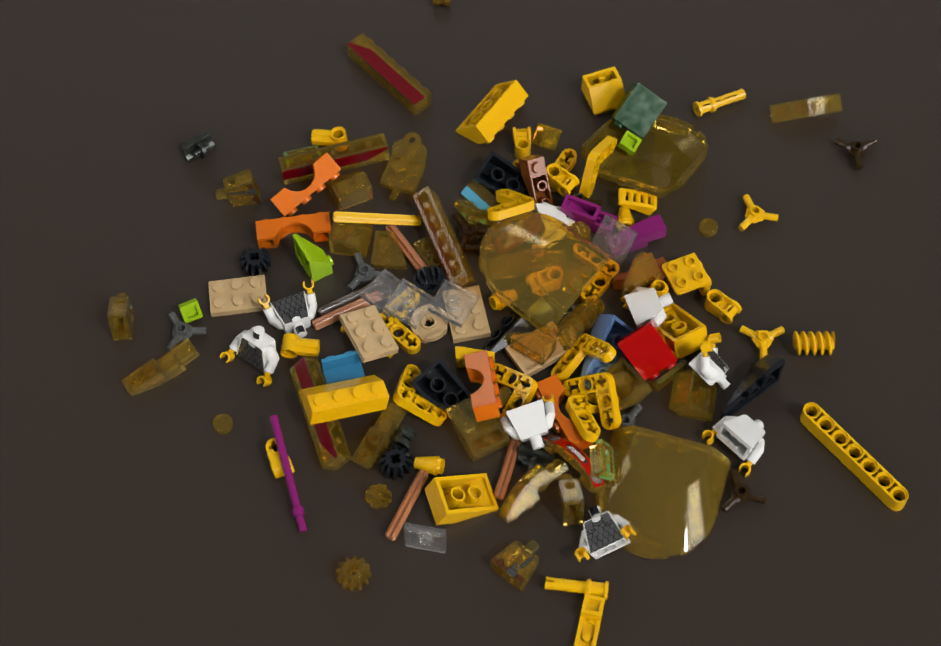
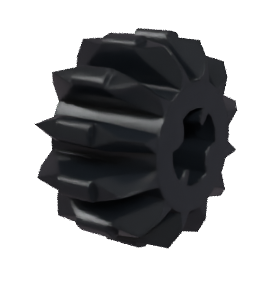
(255, 261)
(429, 278)
(397, 469)

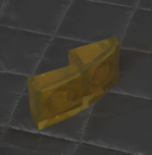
(427, 252)

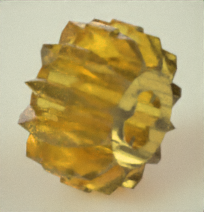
(345, 573)

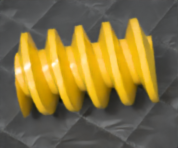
(814, 342)

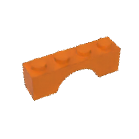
(324, 169)
(272, 231)
(485, 399)
(561, 423)

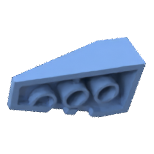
(609, 329)

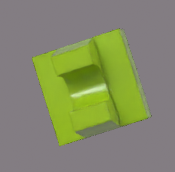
(629, 142)
(190, 310)

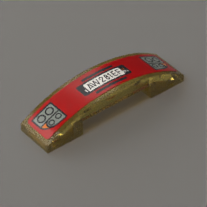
(575, 457)

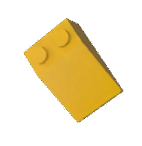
(683, 331)
(460, 497)

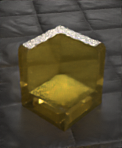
(546, 136)

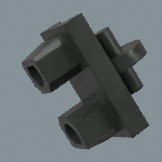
(198, 147)
(531, 457)

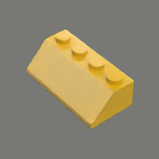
(493, 112)
(344, 399)

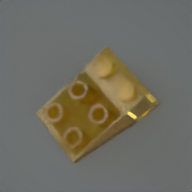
(477, 437)

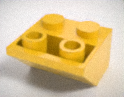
(603, 90)

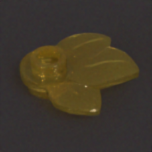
(402, 146)

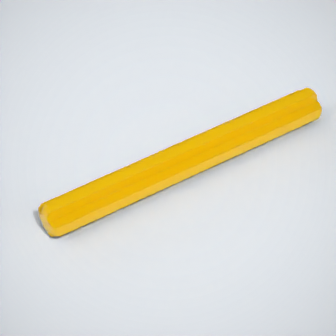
(376, 218)

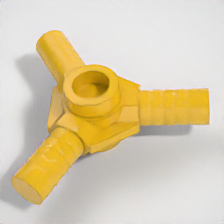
(755, 214)
(762, 338)

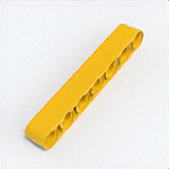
(855, 465)

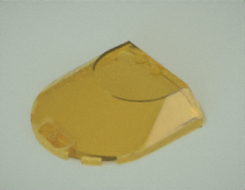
(660, 163)
(538, 266)
(664, 490)

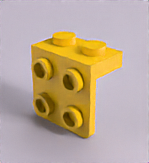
(687, 275)

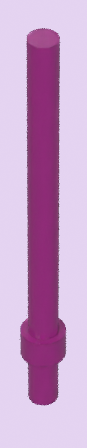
(297, 510)

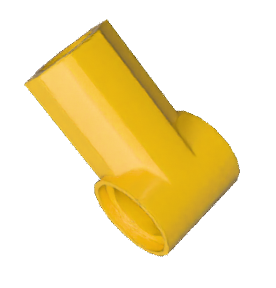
(328, 137)
(294, 345)

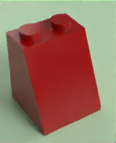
(648, 350)

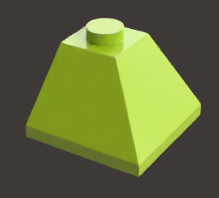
(312, 258)

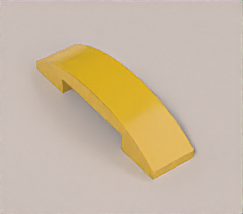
(589, 620)

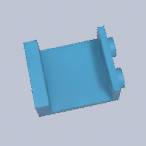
(342, 367)

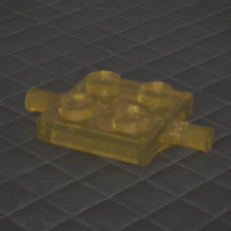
(403, 173)

